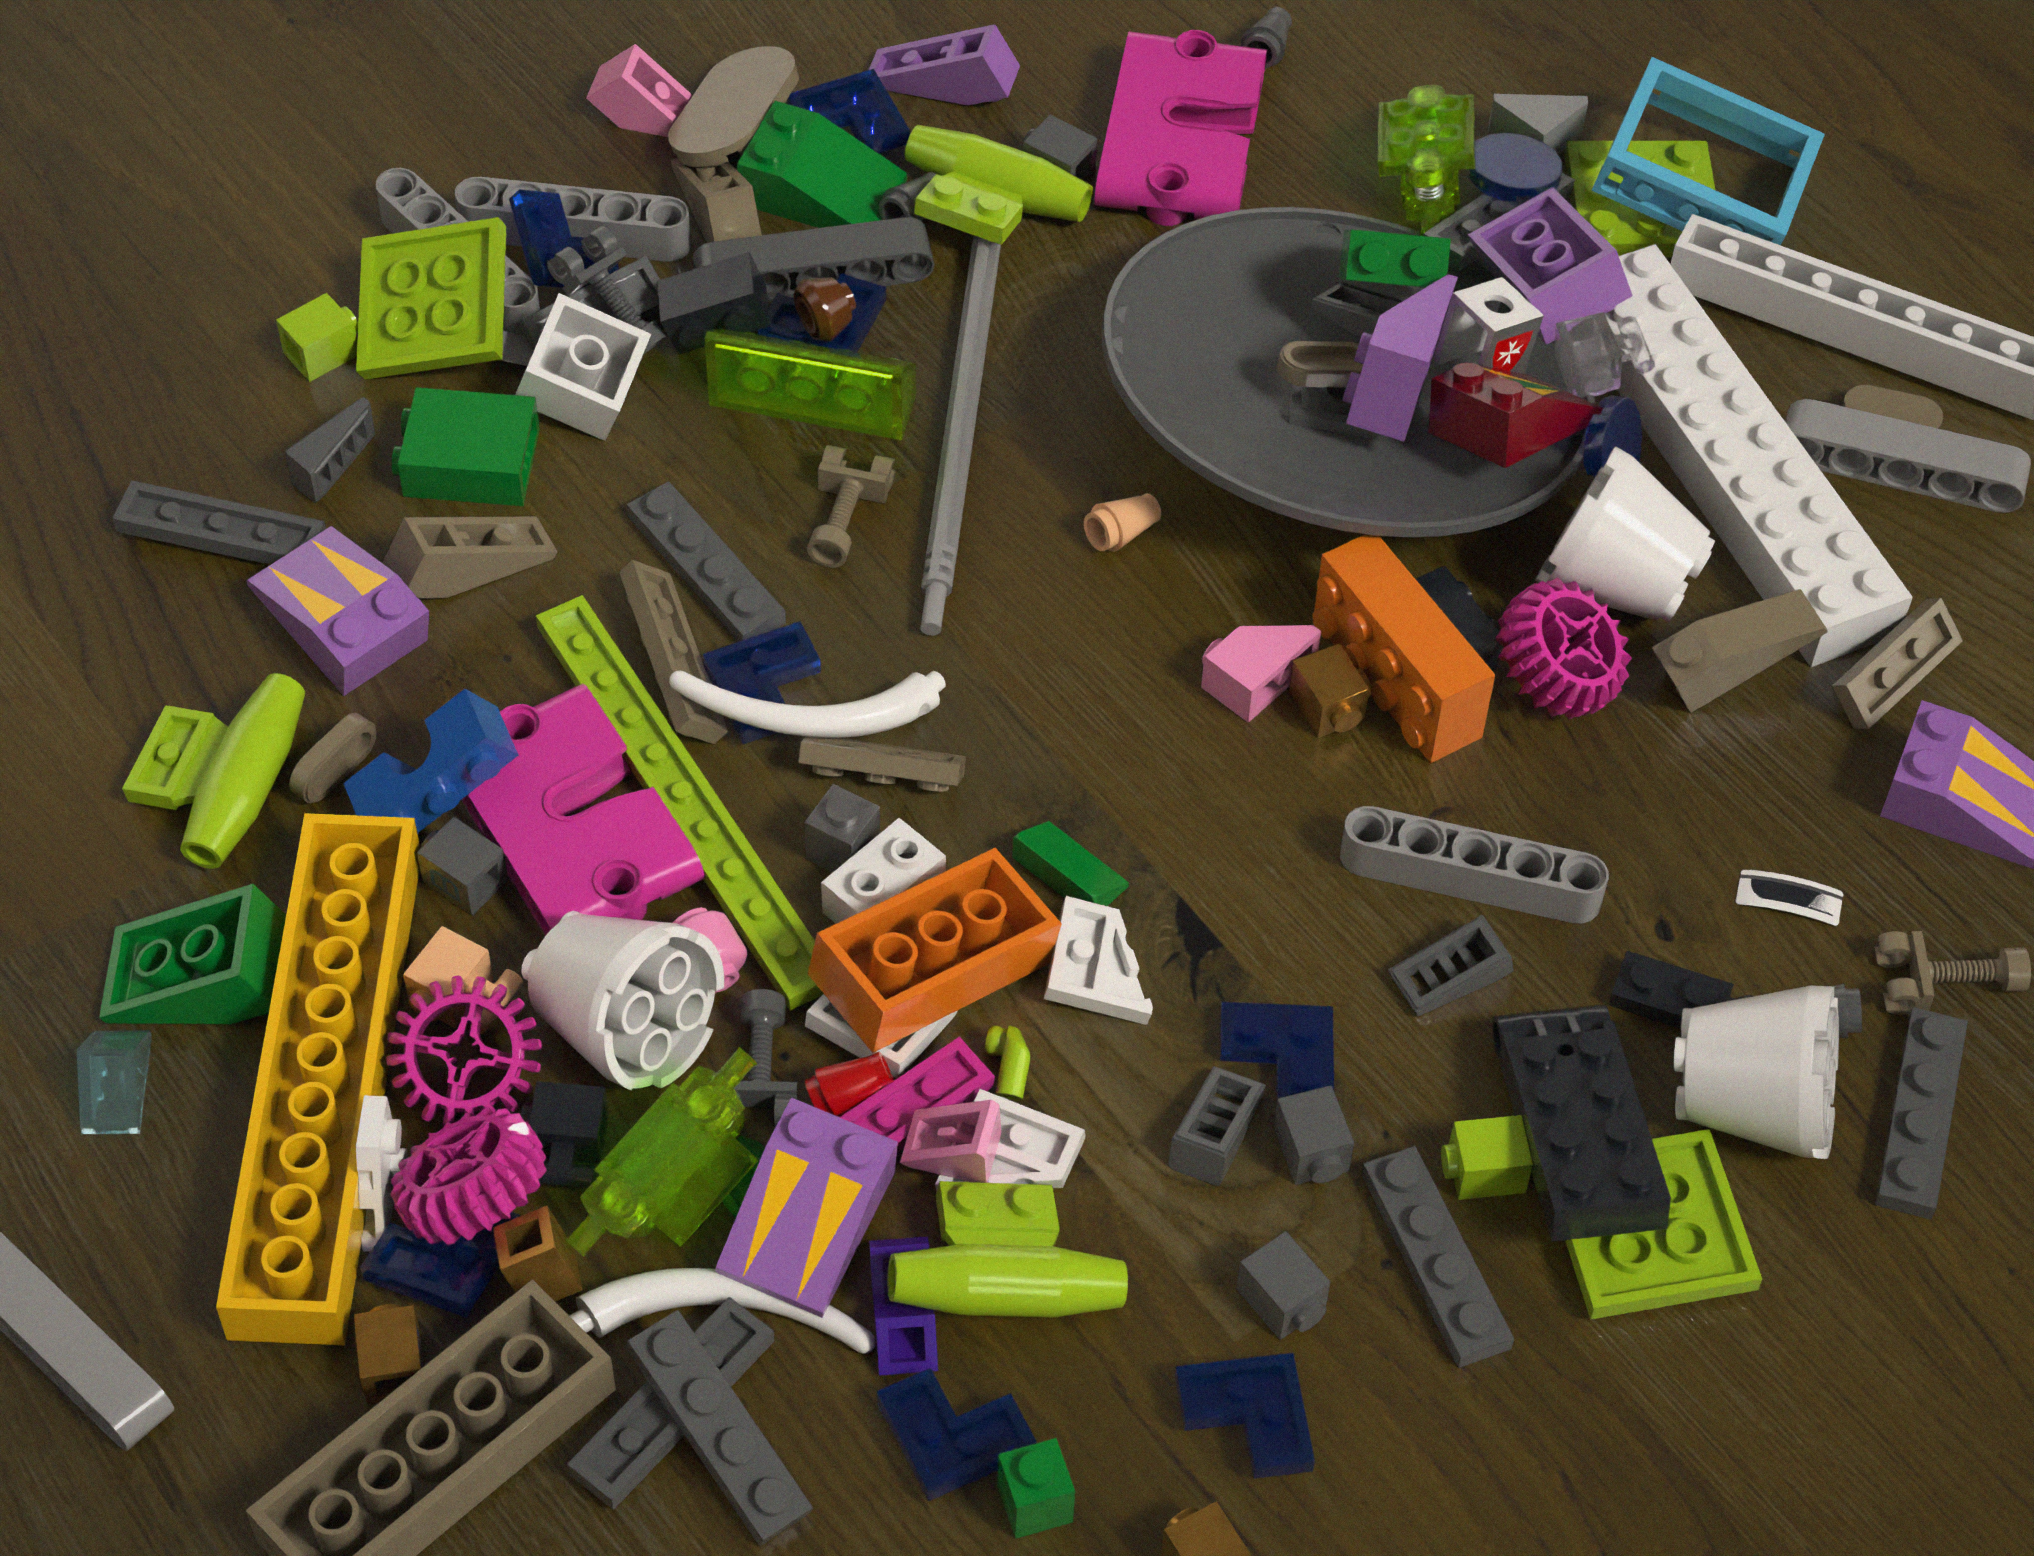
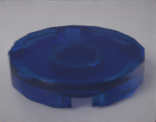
(1514, 166)
(1616, 426)

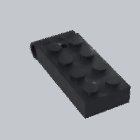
(1581, 1123)

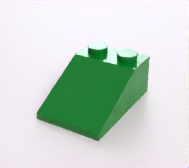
(815, 170)
(196, 962)

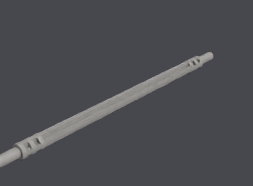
(959, 433)

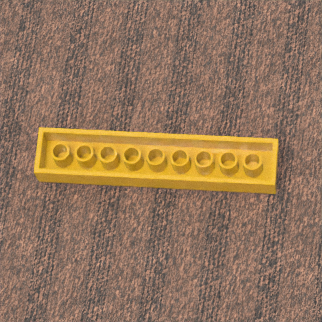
(322, 1050)

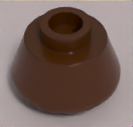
(824, 307)

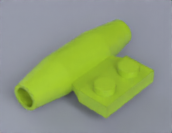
(989, 184)
(218, 766)
(1003, 1259)

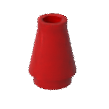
(848, 1083)

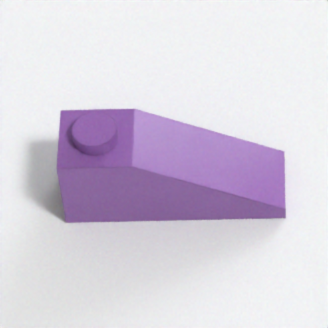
(951, 68)

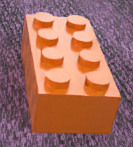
(1405, 645)
(933, 949)

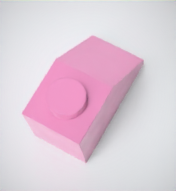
(638, 93)
(1255, 665)

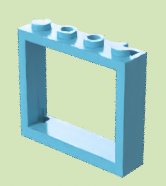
(1675, 197)

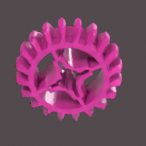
(1563, 648)
(416, 1042)
(468, 1176)

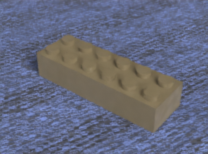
(441, 1437)

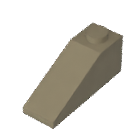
(719, 201)
(461, 553)
(1736, 645)

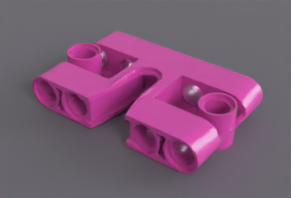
(1178, 126)
(583, 858)

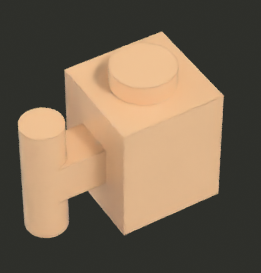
(451, 956)

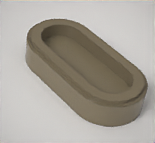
(1318, 363)
(1894, 405)
(333, 758)

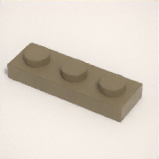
(1897, 663)
(882, 762)

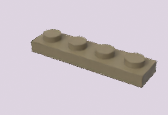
(670, 647)

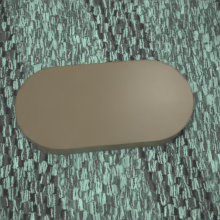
(732, 105)

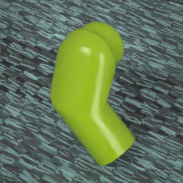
(1014, 1063)

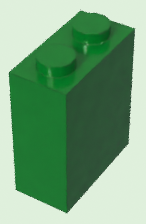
(1393, 258)
(467, 446)

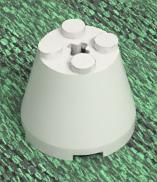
(1630, 542)
(627, 994)
(1763, 1068)

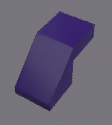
(902, 1331)

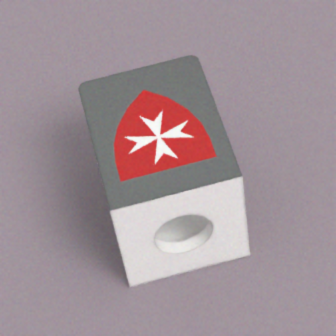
(1476, 326)

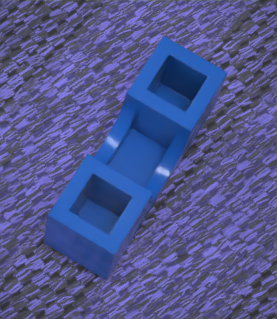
(465, 751)

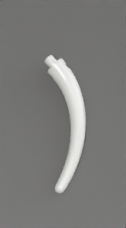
(867, 716)
(665, 1289)

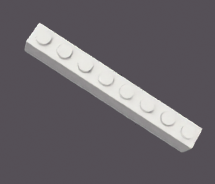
(1857, 314)

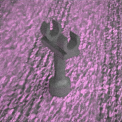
(604, 251)
(763, 1012)

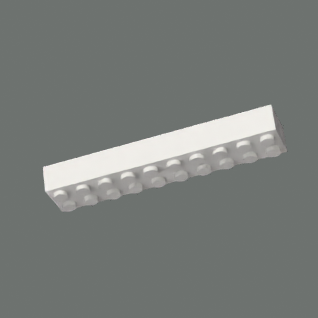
(1751, 468)

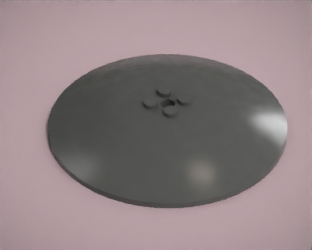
(1196, 357)

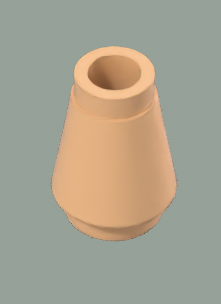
(1120, 521)

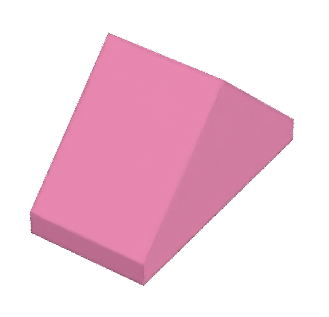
(954, 1140)

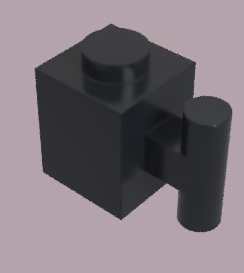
(572, 1129)

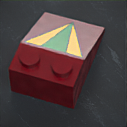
(1503, 412)

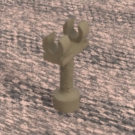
(830, 542)
(1897, 949)

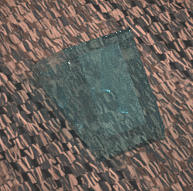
(113, 1081)

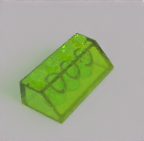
(809, 383)

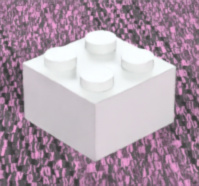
(583, 366)

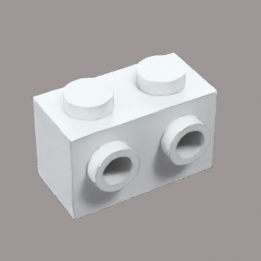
(880, 870)

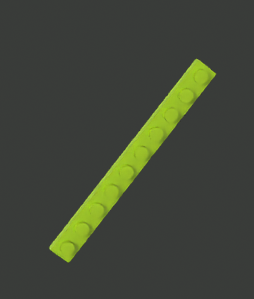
(662, 762)

